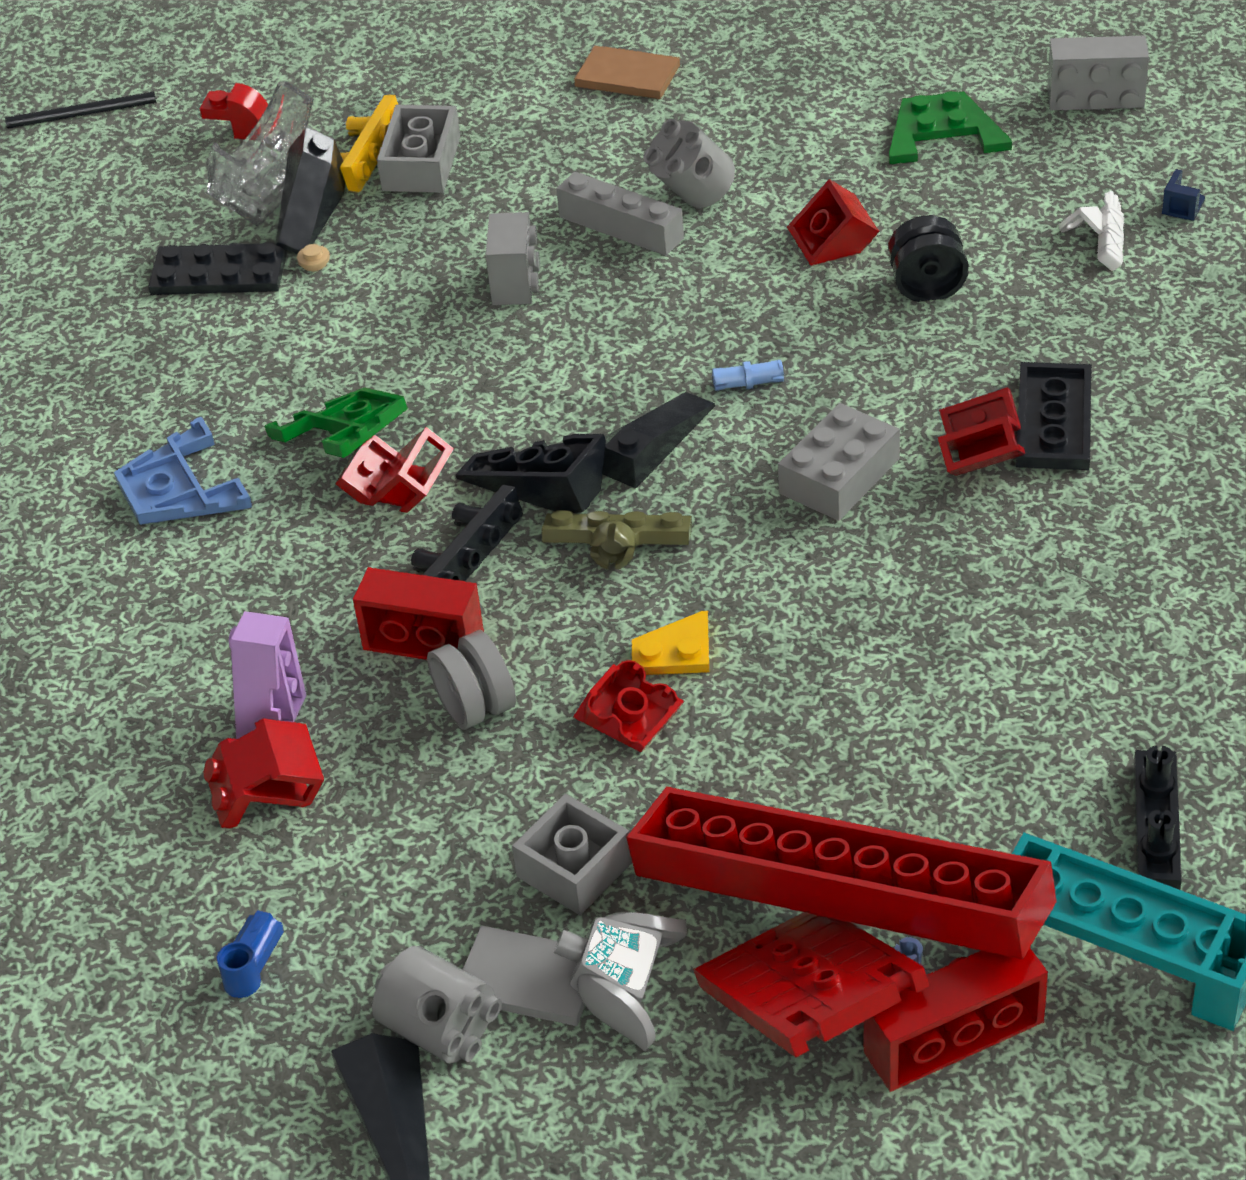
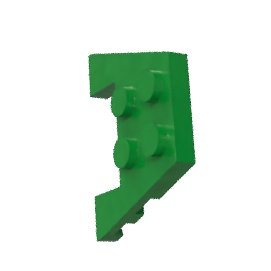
(943, 117)
(349, 418)

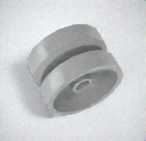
(471, 679)

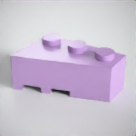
(264, 671)

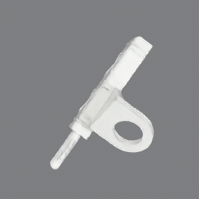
(1108, 225)

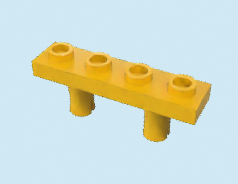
(363, 156)

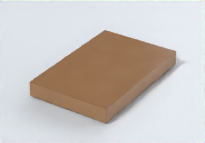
(627, 72)

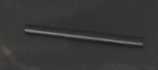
(80, 110)

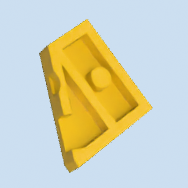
(675, 647)

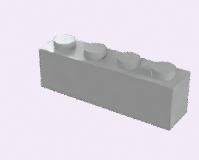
(620, 213)

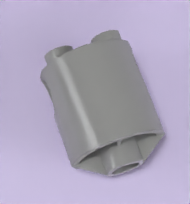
(690, 163)
(434, 1004)

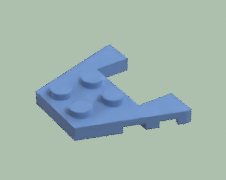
(164, 487)

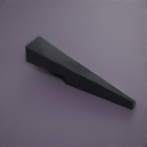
(387, 1095)

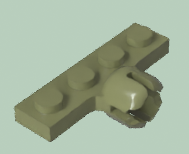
(615, 535)

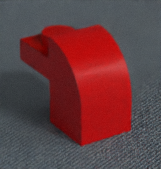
(240, 106)

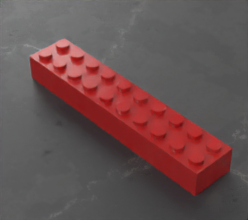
(845, 871)

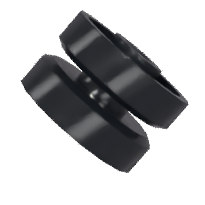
(928, 258)

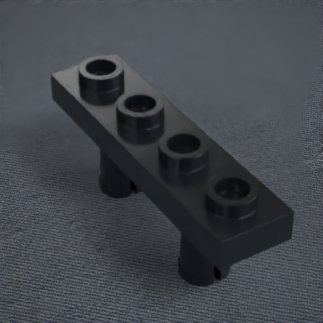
(481, 534)
(1157, 816)

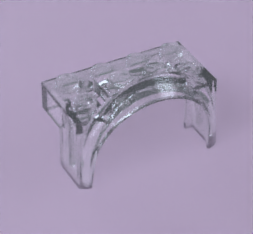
(254, 175)

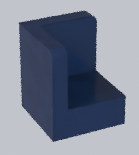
(1181, 200)

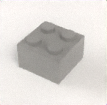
(512, 258)
(572, 854)

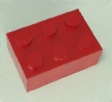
(414, 612)

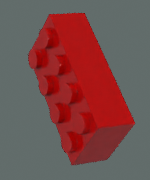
(960, 1013)

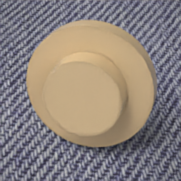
(313, 257)

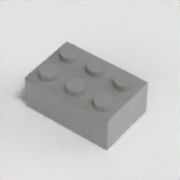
(1097, 72)
(419, 148)
(839, 461)

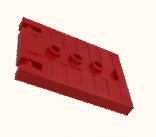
(809, 979)

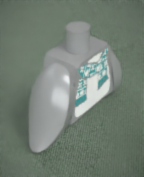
(616, 967)

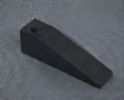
(310, 189)
(645, 442)
(547, 476)

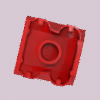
(628, 705)

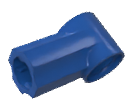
(246, 956)

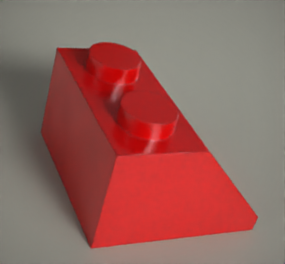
(832, 225)

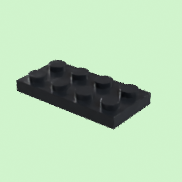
(217, 269)
(1054, 415)

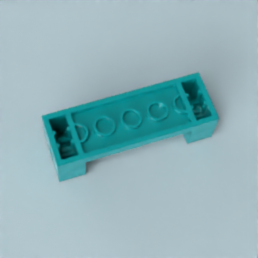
(1150, 926)

